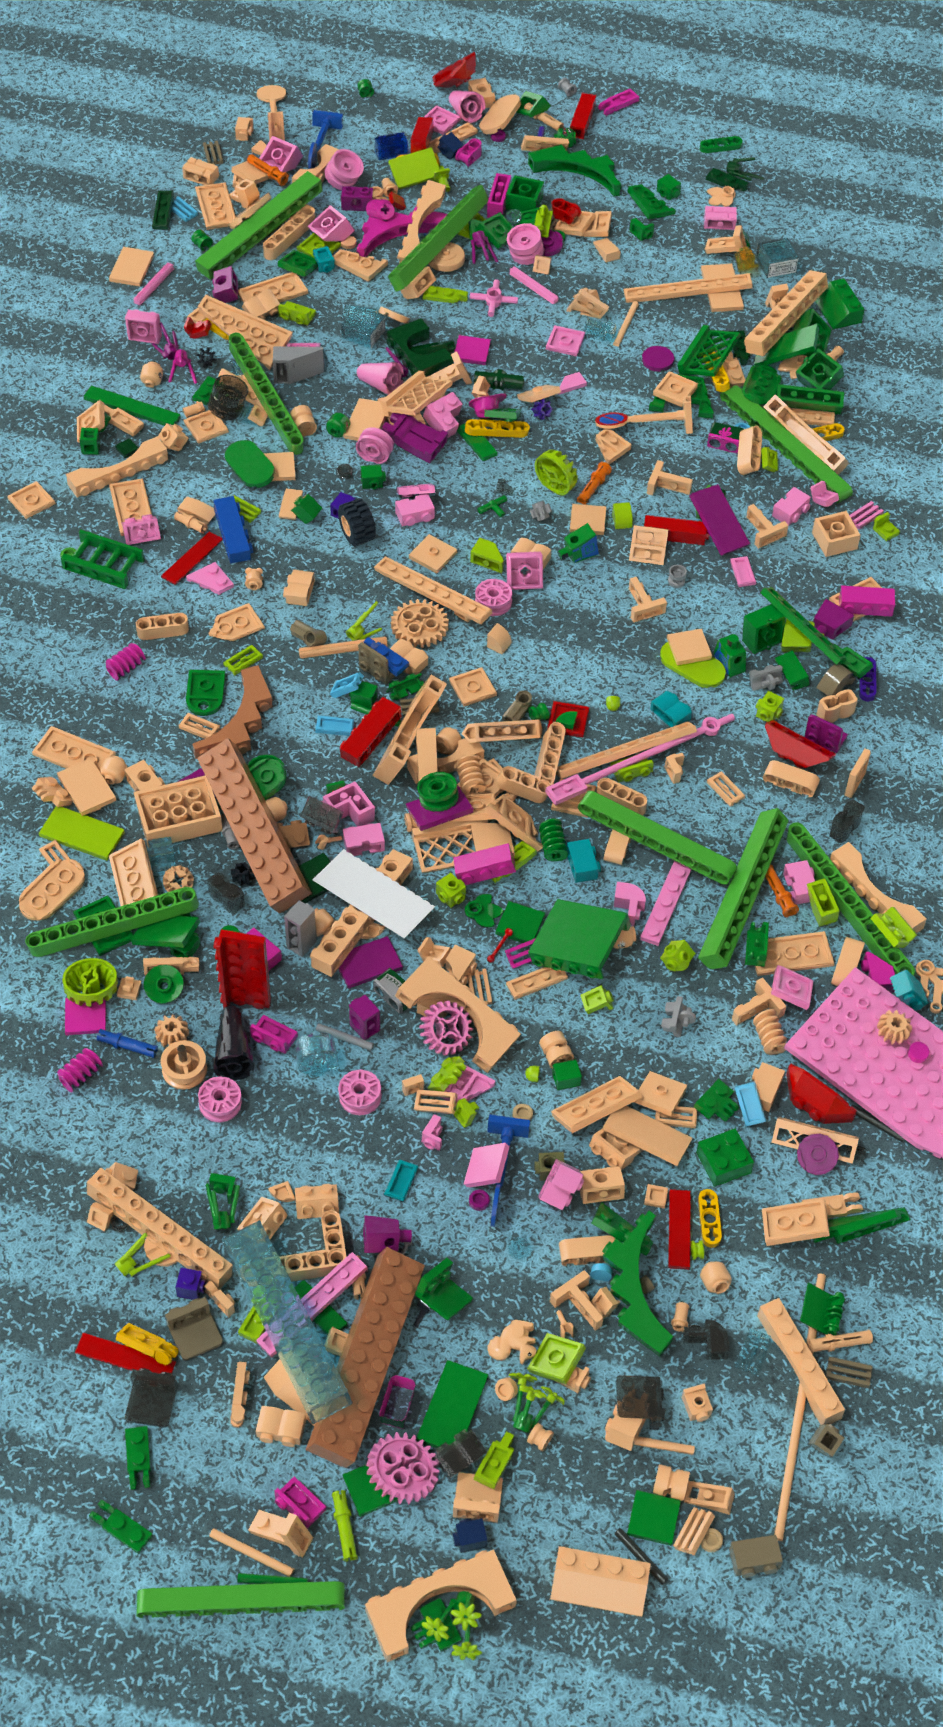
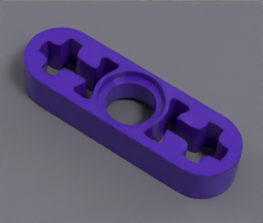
(871, 685)

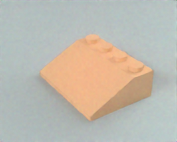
(178, 810)

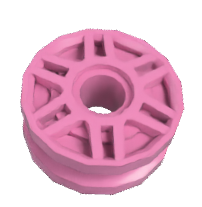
(374, 445)
(494, 595)
(355, 1082)
(219, 1088)

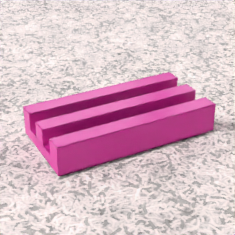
(511, 958)

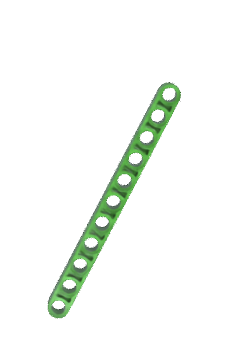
(438, 238)
(786, 442)
(856, 911)

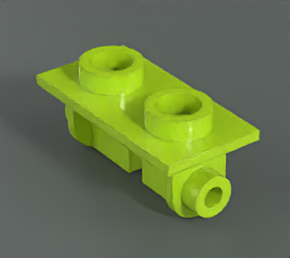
(543, 220)

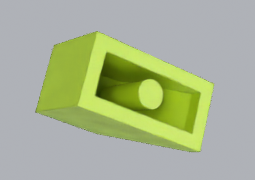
(487, 555)
(822, 902)

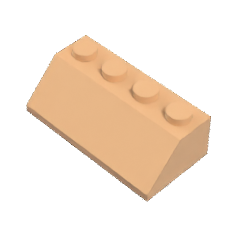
(600, 1581)

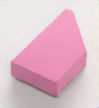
(572, 382)

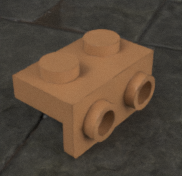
(295, 834)

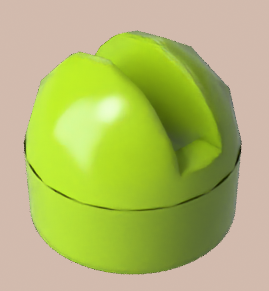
(613, 703)
(532, 1073)

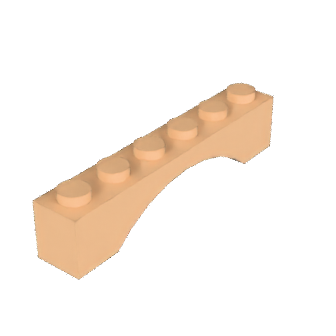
(431, 200)
(806, 435)
(89, 479)
(849, 863)
(815, 1384)

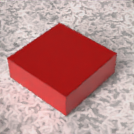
(397, 201)

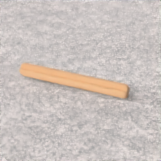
(335, 648)

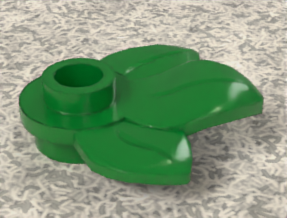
(485, 910)

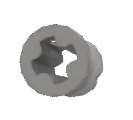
(567, 87)

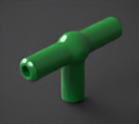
(493, 504)

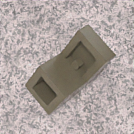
(835, 680)

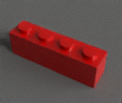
(370, 731)

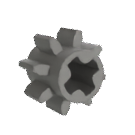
(540, 510)

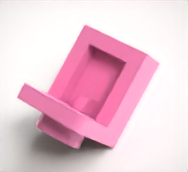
(823, 496)

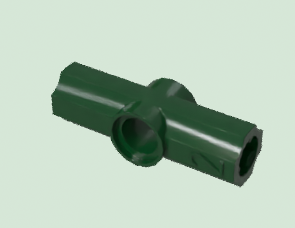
(500, 379)

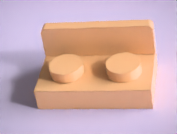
(269, 1213)

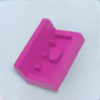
(273, 1034)
(299, 1501)

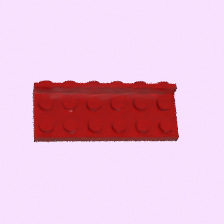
(242, 969)

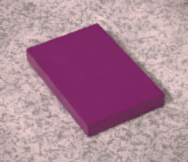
(427, 819)
(369, 962)

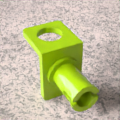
(442, 177)

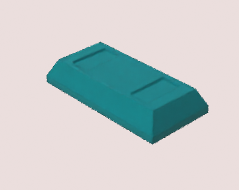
(401, 1180)

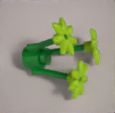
(523, 1420)
(464, 1612)

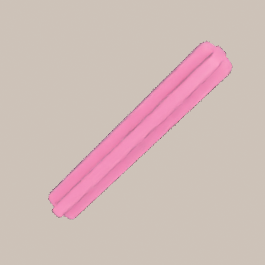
(153, 283)
(533, 285)

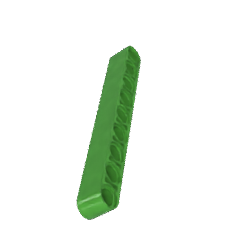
(271, 401)
(657, 837)
(103, 920)
(240, 1598)

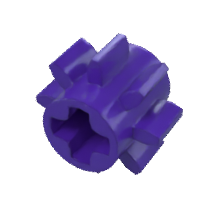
(542, 409)

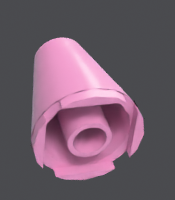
(467, 104)
(382, 376)

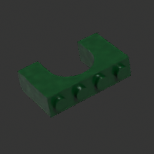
(410, 334)

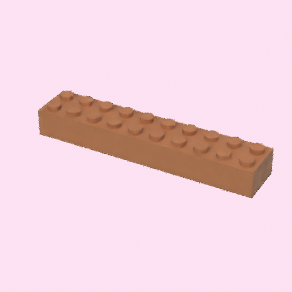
(254, 826)
(368, 1355)

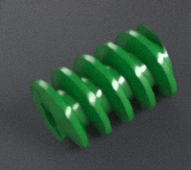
(553, 840)

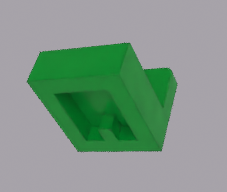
(640, 230)
(223, 1184)

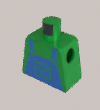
(580, 544)
(731, 655)

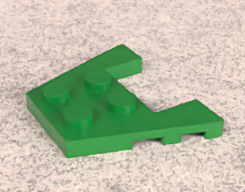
(698, 397)

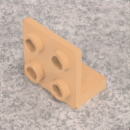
(476, 1500)

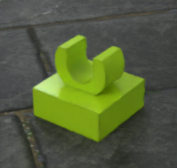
(465, 1112)

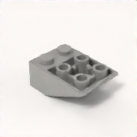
(296, 363)

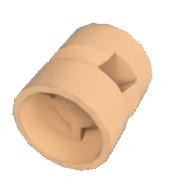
(304, 420)
(556, 1048)
(671, 1482)

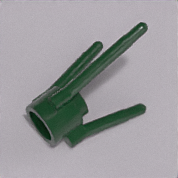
(735, 168)

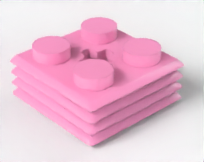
(143, 326)
(533, 578)

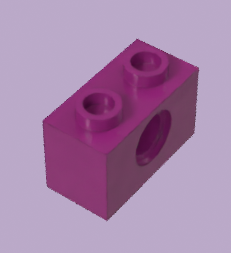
(355, 198)
(225, 285)
(364, 1017)

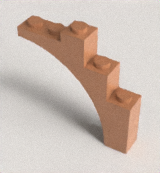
(247, 719)

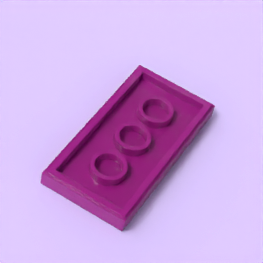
(719, 519)

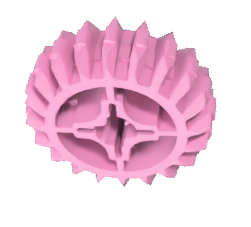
(435, 1038)

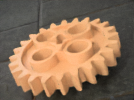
(419, 623)

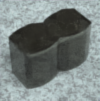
(846, 821)
(226, 893)
(459, 1454)

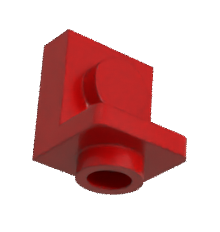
(198, 329)

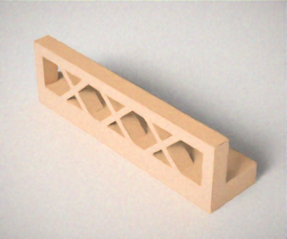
(803, 1128)

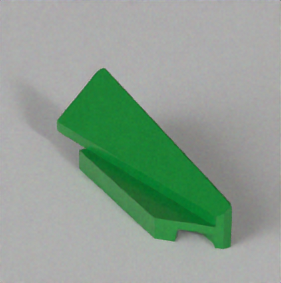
(855, 1226)

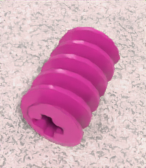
(380, 209)
(124, 659)
(78, 1068)

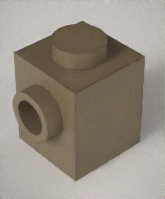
(826, 1440)

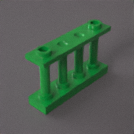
(102, 573)

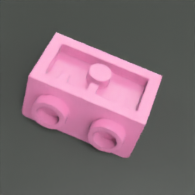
(141, 529)

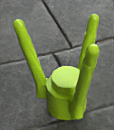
(356, 631)
(127, 1263)

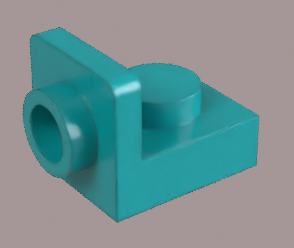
(324, 259)

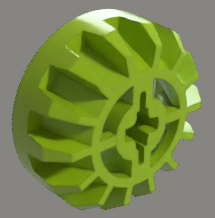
(556, 472)
(90, 974)

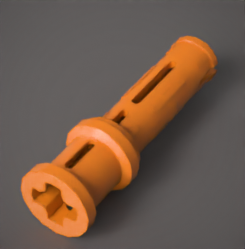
(272, 171)
(597, 479)
(783, 897)

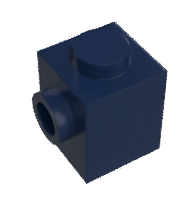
(449, 145)
(470, 1535)

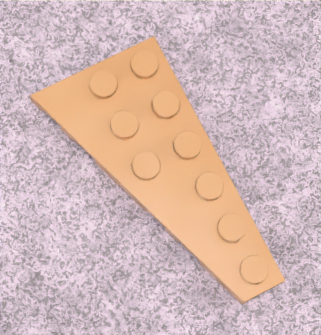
(257, 332)

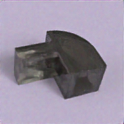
(713, 1336)

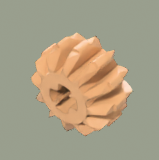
(894, 1027)
(171, 1030)

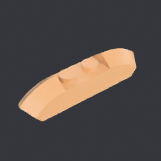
(503, 731)

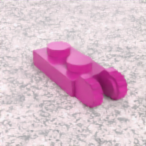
(618, 101)

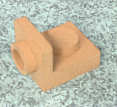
(673, 767)
(578, 1379)

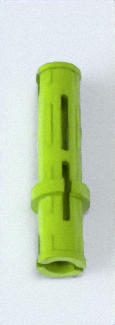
(342, 1515)

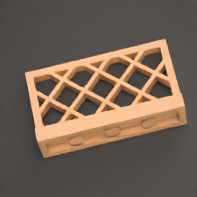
(414, 393)
(441, 831)

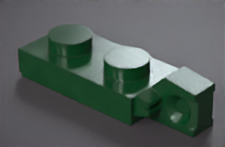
(725, 179)
(432, 347)
(739, 349)

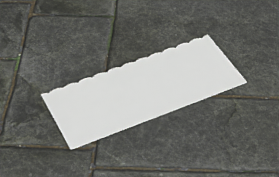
(373, 893)

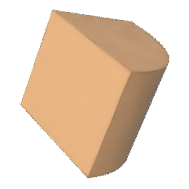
(498, 639)

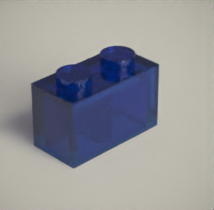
(391, 146)

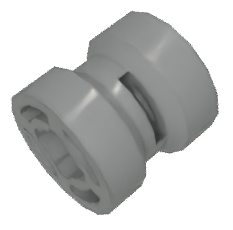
(677, 576)

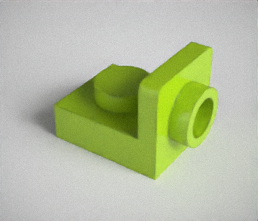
(769, 459)
(884, 527)
(597, 999)

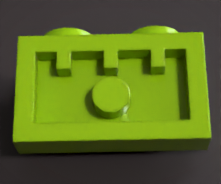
(296, 313)
(641, 768)
(894, 927)

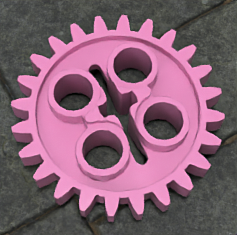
(412, 1485)

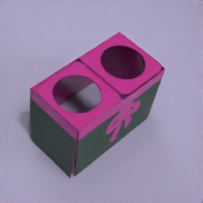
(729, 433)
(400, 1382)

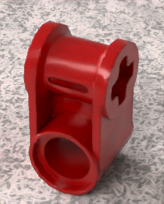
(565, 210)

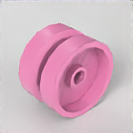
(344, 169)
(525, 243)

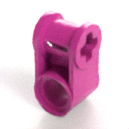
(469, 152)

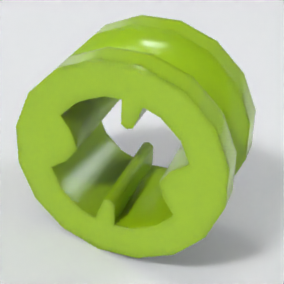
(697, 1250)

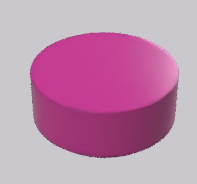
(918, 1052)

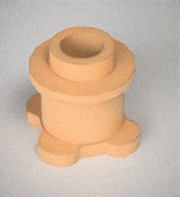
(253, 578)

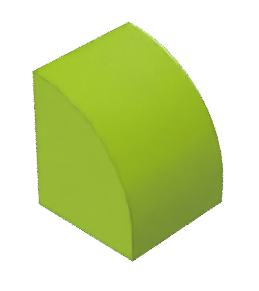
(622, 515)

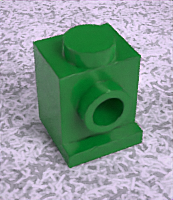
(89, 441)
(190, 948)

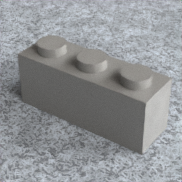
(300, 928)

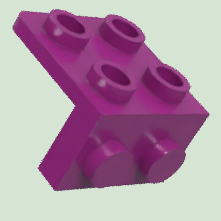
(825, 733)

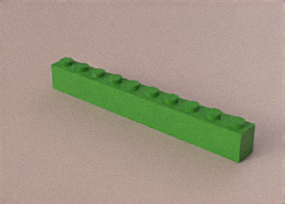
(259, 225)
(743, 889)

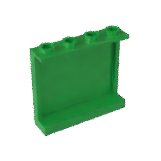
(578, 938)

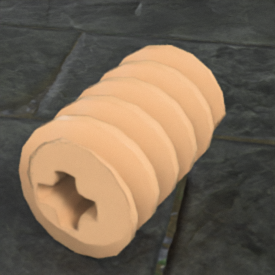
(470, 775)
(770, 1032)

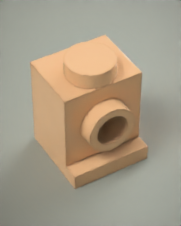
(244, 128)
(695, 1411)

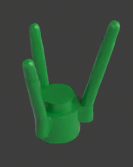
(221, 1219)

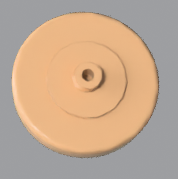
(449, 258)

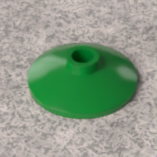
(160, 975)

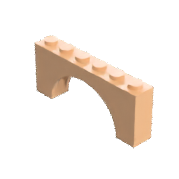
(398, 749)
(434, 982)
(479, 1576)

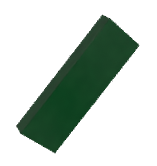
(163, 210)

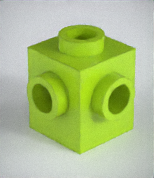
(769, 707)
(451, 890)
(677, 955)

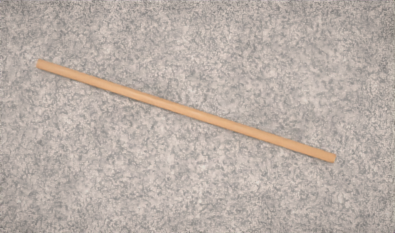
(794, 1441)

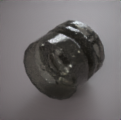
(227, 397)

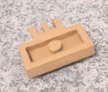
(50, 790)

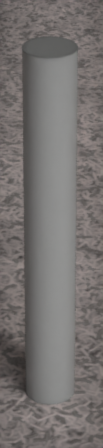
(345, 1037)

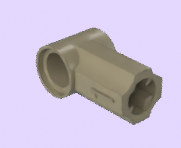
(308, 634)
(517, 708)

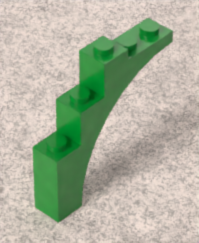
(578, 162)
(638, 1318)

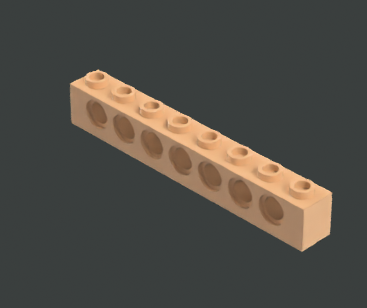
(786, 313)
(353, 922)
(159, 1228)

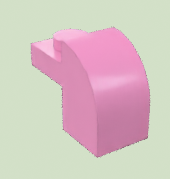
(630, 897)

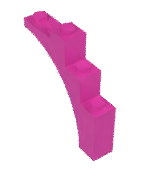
(379, 231)

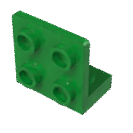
(441, 1292)

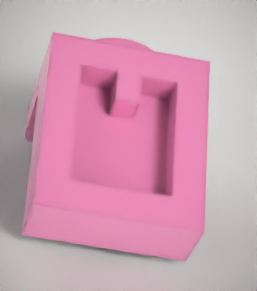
(431, 1132)

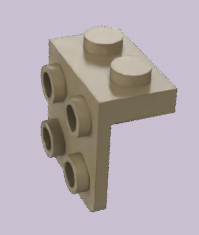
(374, 663)
(193, 1328)

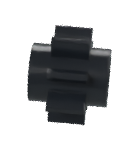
(210, 357)
(242, 874)

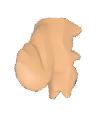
(513, 1337)

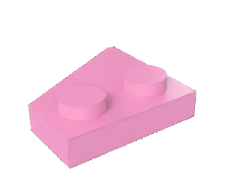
(407, 491)
(211, 578)
(470, 1085)

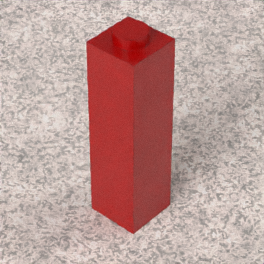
(583, 115)
(422, 134)
(680, 529)

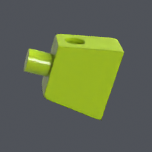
(794, 639)

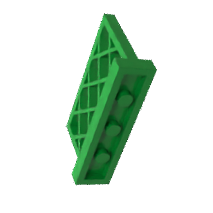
(698, 349)

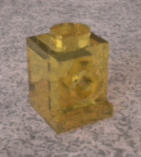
(745, 260)

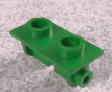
(398, 689)

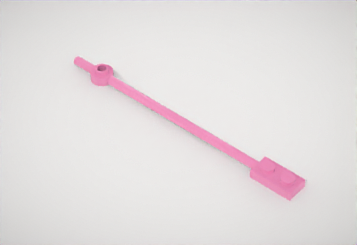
(575, 785)

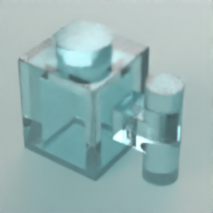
(161, 854)

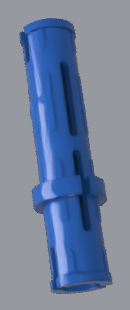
(121, 1041)

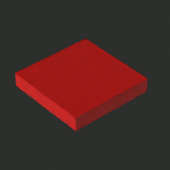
(582, 714)

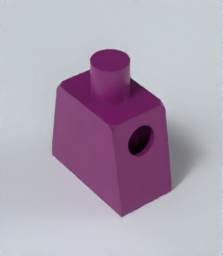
(832, 619)
(383, 1233)

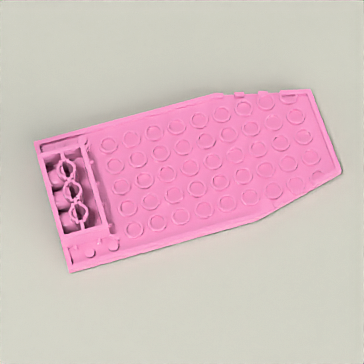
(847, 1052)

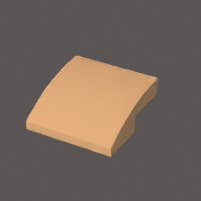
(648, 545)
(490, 835)

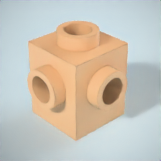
(173, 437)

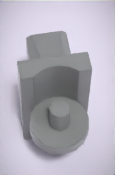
(766, 678)
(681, 1017)

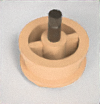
(184, 1064)

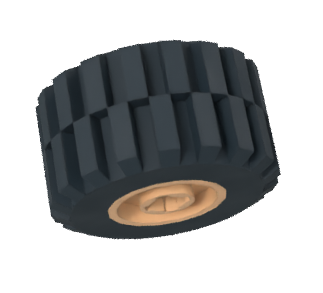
(357, 522)

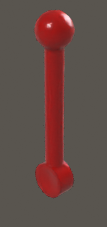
(508, 932)

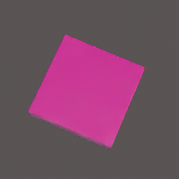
(473, 349)
(84, 1018)

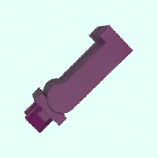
(415, 436)

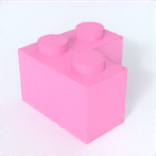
(442, 412)
(353, 803)
(560, 1184)

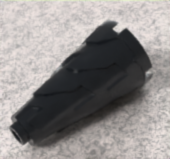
(232, 1050)

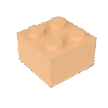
(836, 533)

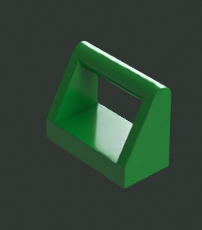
(538, 101)

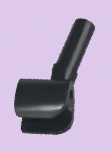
(424, 1307)

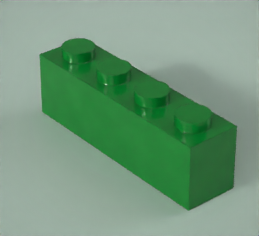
(811, 398)

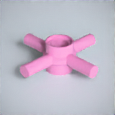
(493, 298)

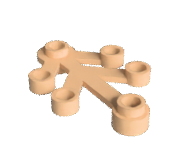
(931, 975)

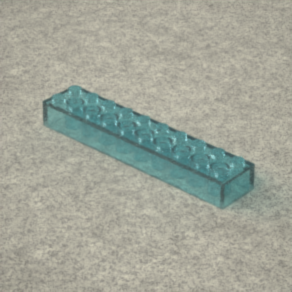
(287, 1322)

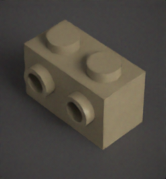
(755, 1556)

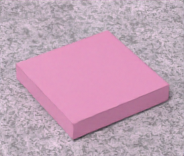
(443, 119)
(565, 340)
(792, 987)
(486, 1165)

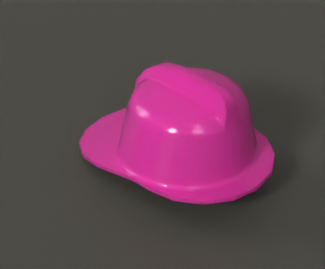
(486, 403)

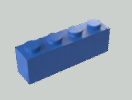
(232, 529)

